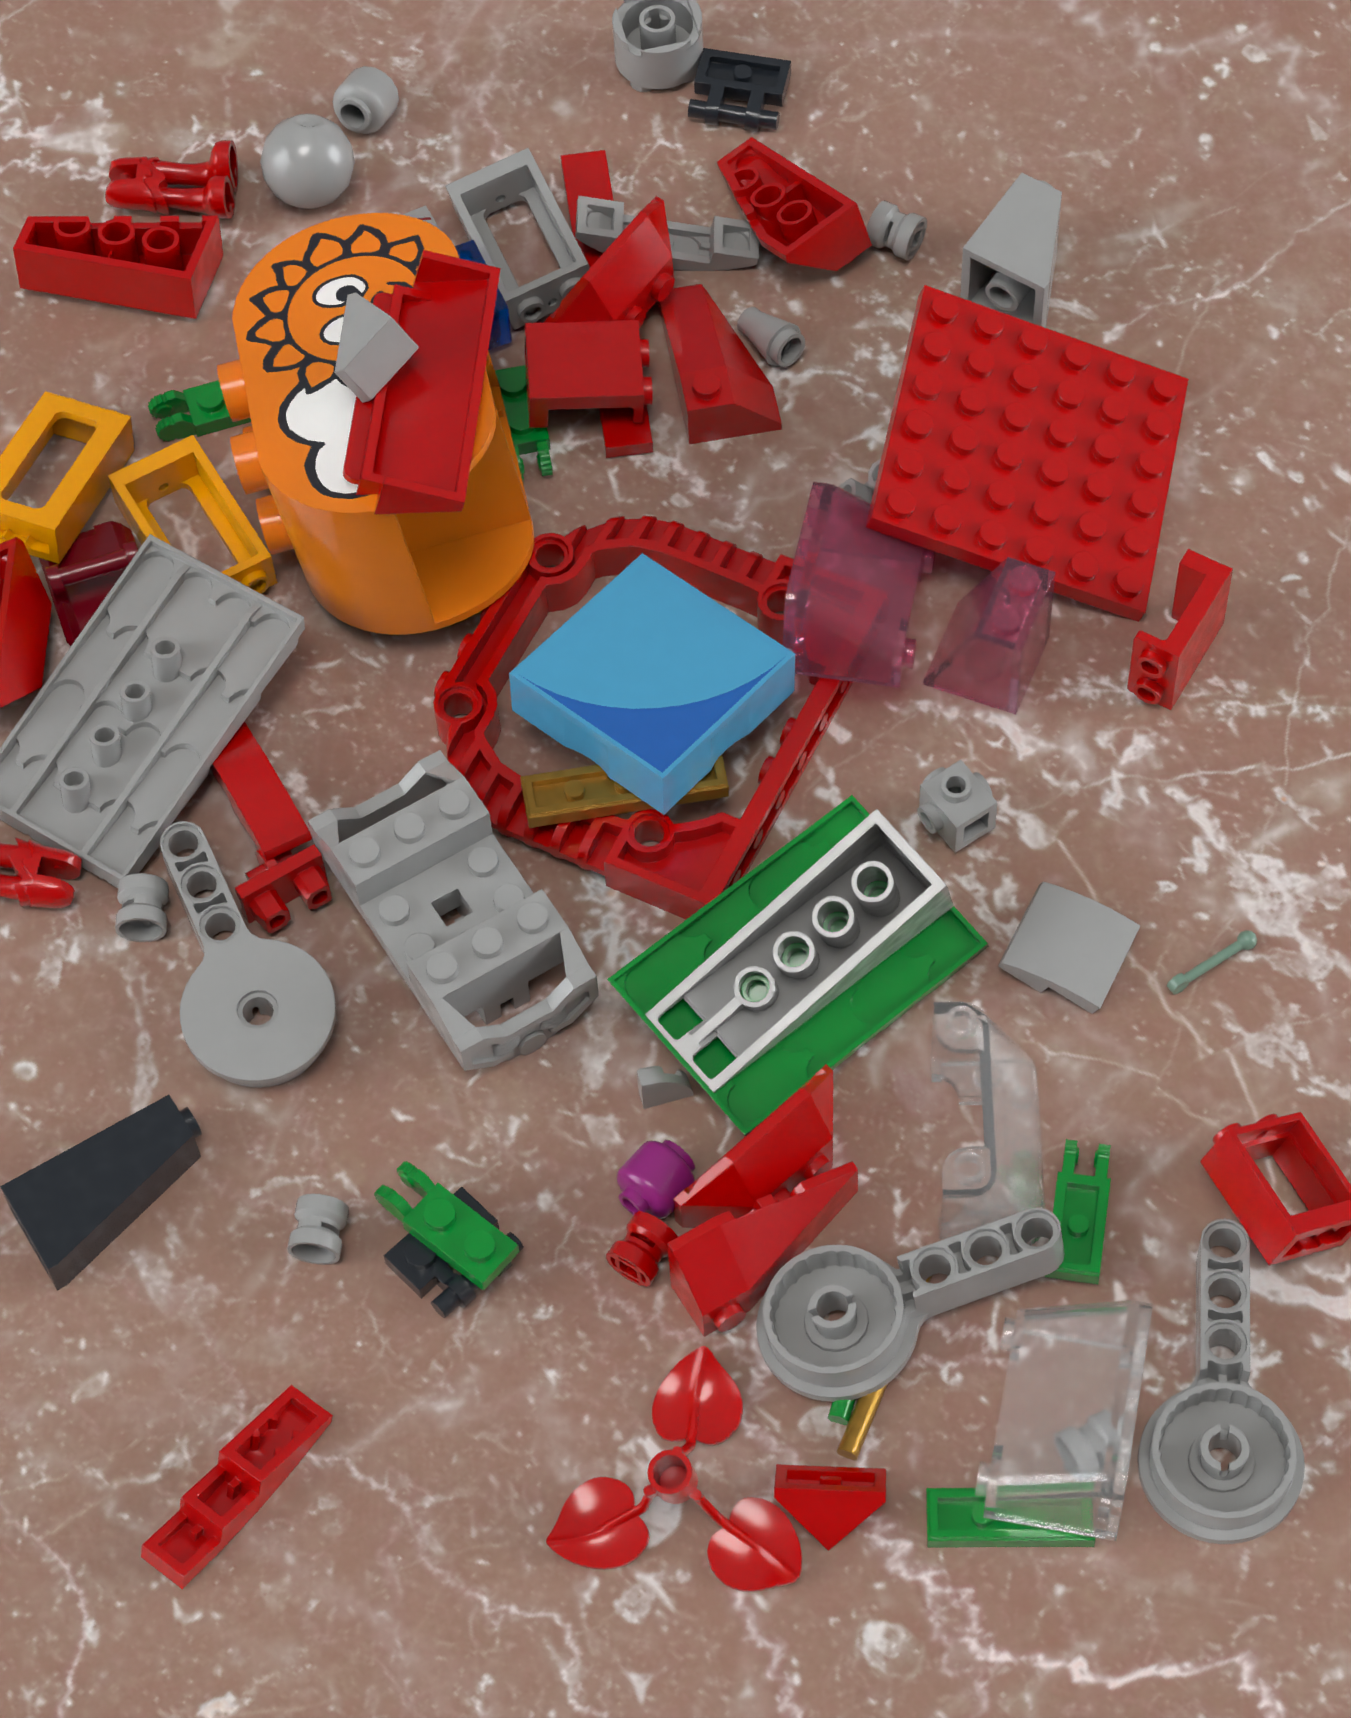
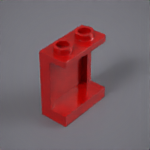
(585, 368)
(1164, 667)

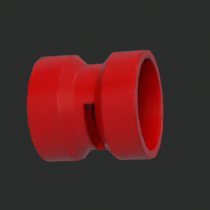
(641, 1249)

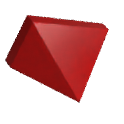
(830, 1498)

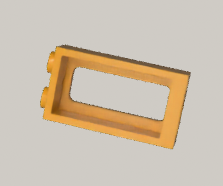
(188, 467)
(54, 527)

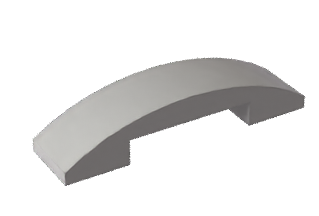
(694, 247)

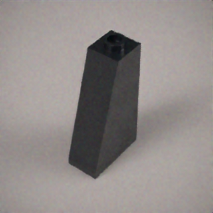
(101, 1186)

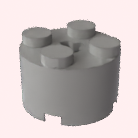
(658, 42)

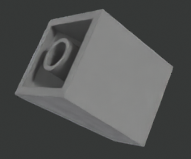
(1015, 252)

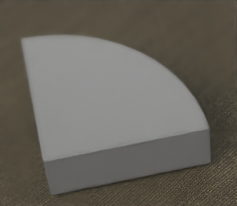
(660, 1087)

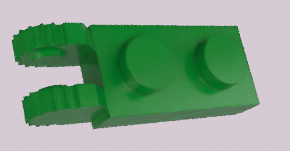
(204, 405)
(525, 439)
(1082, 1214)
(449, 1227)

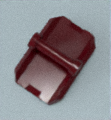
(88, 574)

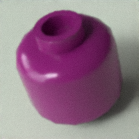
(655, 1178)

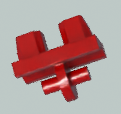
(281, 881)

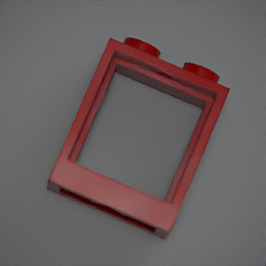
(1256, 1204)

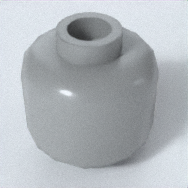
(365, 100)

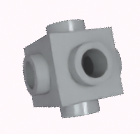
(957, 805)

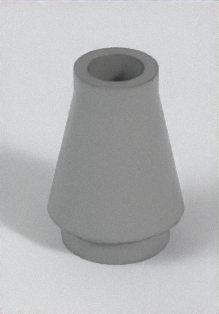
(773, 337)

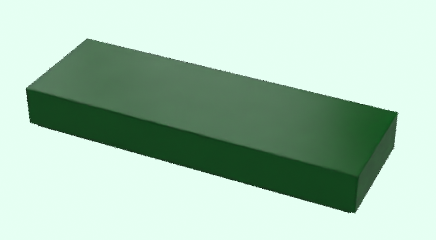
(958, 1521)

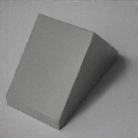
(370, 348)

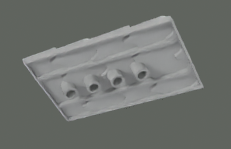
(141, 709)

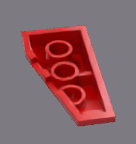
(729, 1261)

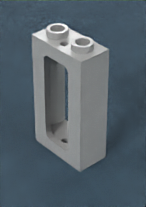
(497, 187)

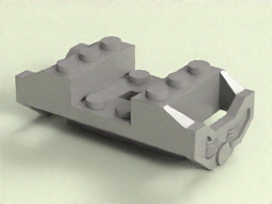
(434, 851)

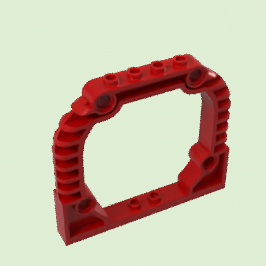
(692, 858)

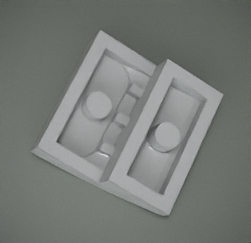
(1069, 946)

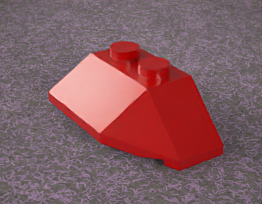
(627, 275)
(23, 623)
(771, 1159)

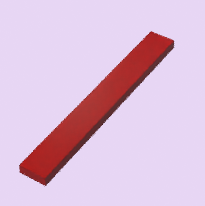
(589, 176)

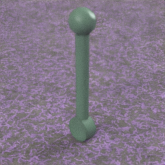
(1246, 940)

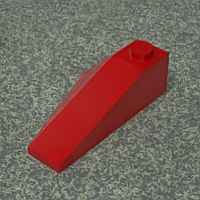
(793, 209)
(713, 371)

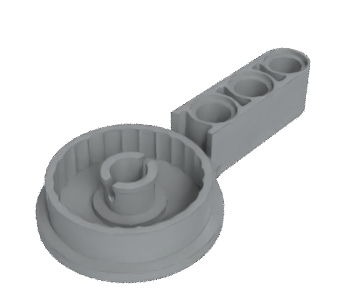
(241, 976)
(887, 1304)
(1224, 1413)

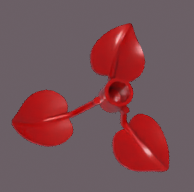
(603, 1526)

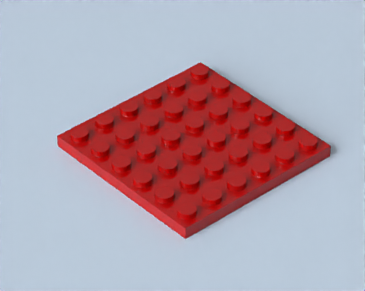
(1029, 452)

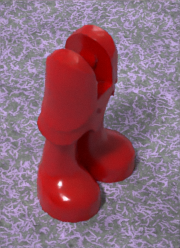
(143, 183)
(37, 874)

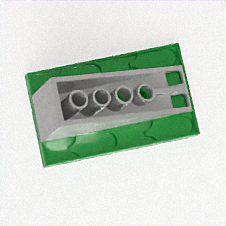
(800, 962)

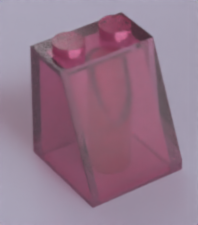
(996, 637)

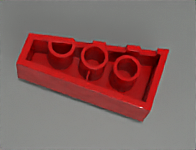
(122, 262)

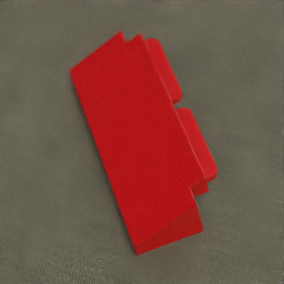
(421, 426)

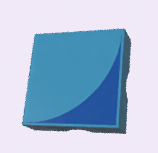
(652, 682)

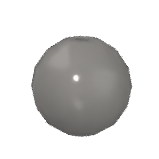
(307, 161)

